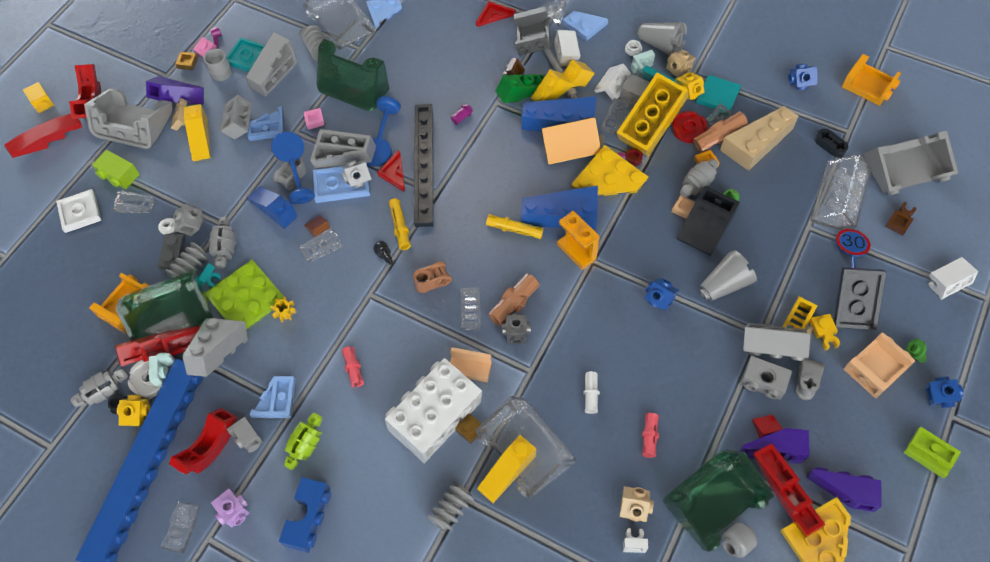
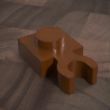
(901, 219)

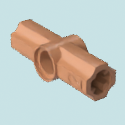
(720, 130)
(514, 299)

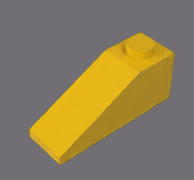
(197, 132)
(507, 468)

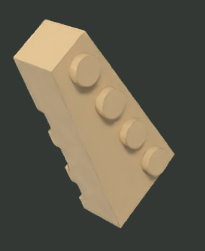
(755, 140)

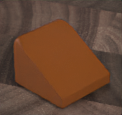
(317, 225)

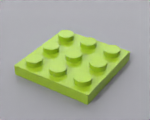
(244, 295)

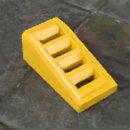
(803, 303)

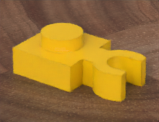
(825, 328)

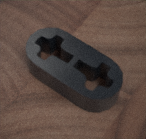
(831, 142)

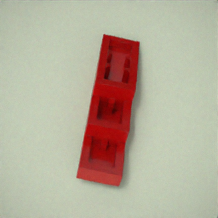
(40, 135)
(167, 342)
(788, 491)

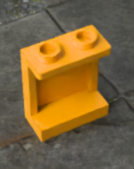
(870, 82)
(580, 240)
(107, 310)

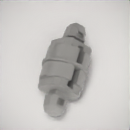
(699, 177)
(222, 242)
(102, 393)

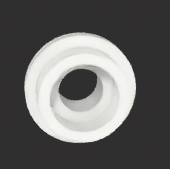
(633, 48)
(163, 226)

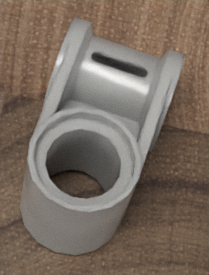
(287, 177)
(808, 376)

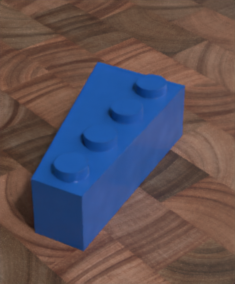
(556, 112)
(550, 208)

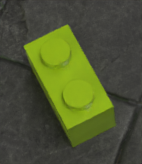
(115, 170)

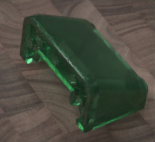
(350, 81)
(162, 301)
(717, 496)

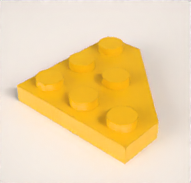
(610, 174)
(826, 544)

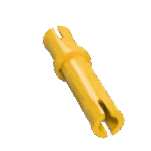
(507, 224)
(401, 230)

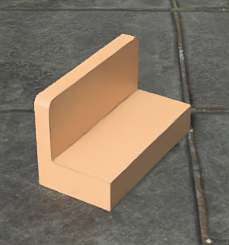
(472, 364)

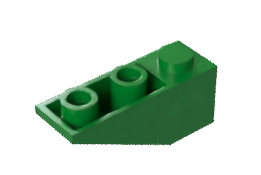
(518, 87)

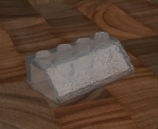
(841, 193)

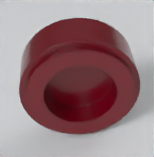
(634, 157)

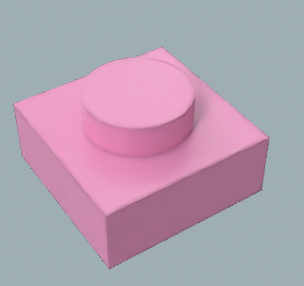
(203, 46)
(314, 118)

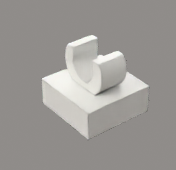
(634, 544)

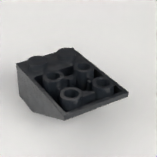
(708, 220)

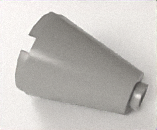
(663, 35)
(728, 277)

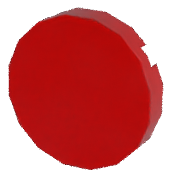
(688, 126)

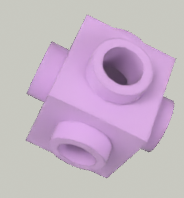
(230, 508)

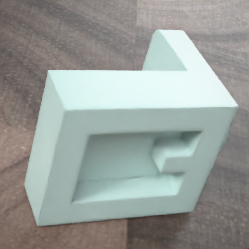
(640, 60)
(158, 366)

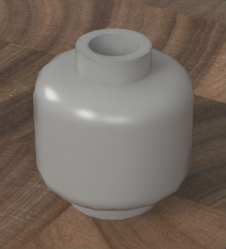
(739, 540)

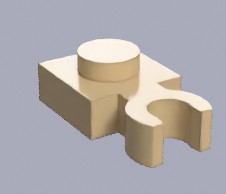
(178, 116)

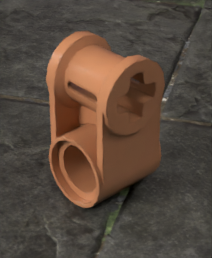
(432, 276)

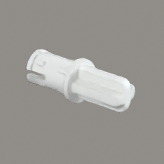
(591, 392)

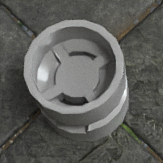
(217, 64)

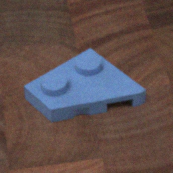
(266, 126)

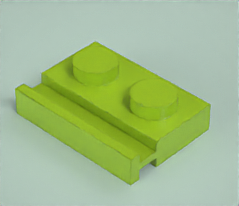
(932, 452)

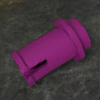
(461, 114)

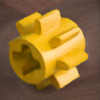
(279, 305)

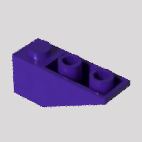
(171, 90)
(790, 443)
(854, 491)

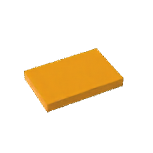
(571, 140)

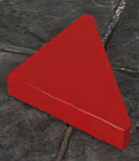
(494, 12)
(393, 171)

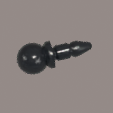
(383, 252)

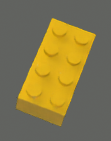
(652, 114)

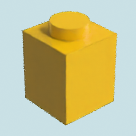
(38, 97)

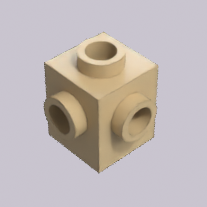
(680, 63)
(636, 504)

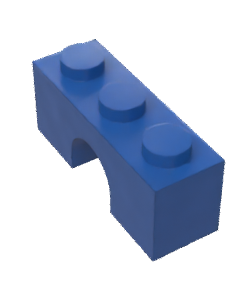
(301, 534)

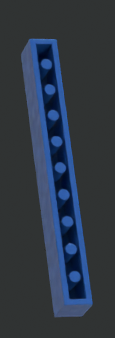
(140, 467)

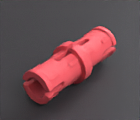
(352, 366)
(650, 435)

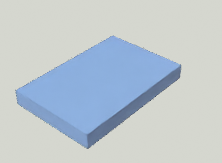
(331, 186)

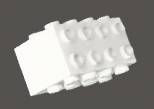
(433, 409)

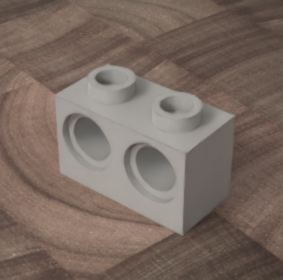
(236, 117)

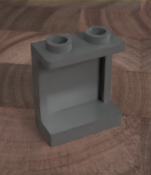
(532, 31)

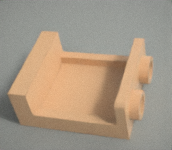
(879, 365)

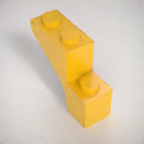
(558, 83)

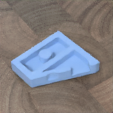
(382, 9)
(584, 24)
(277, 399)

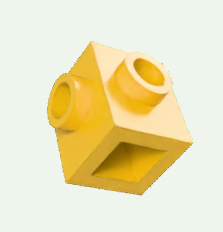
(693, 83)
(133, 410)

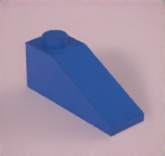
(273, 206)

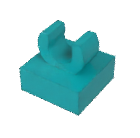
(207, 274)

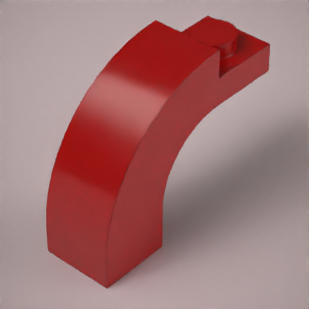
(87, 89)
(208, 444)

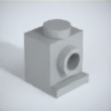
(245, 435)

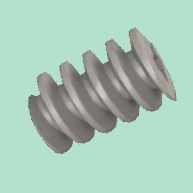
(312, 38)
(187, 261)
(450, 507)

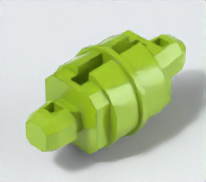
(303, 441)

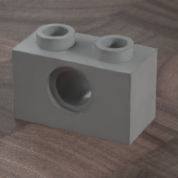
(777, 377)

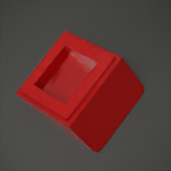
(766, 425)

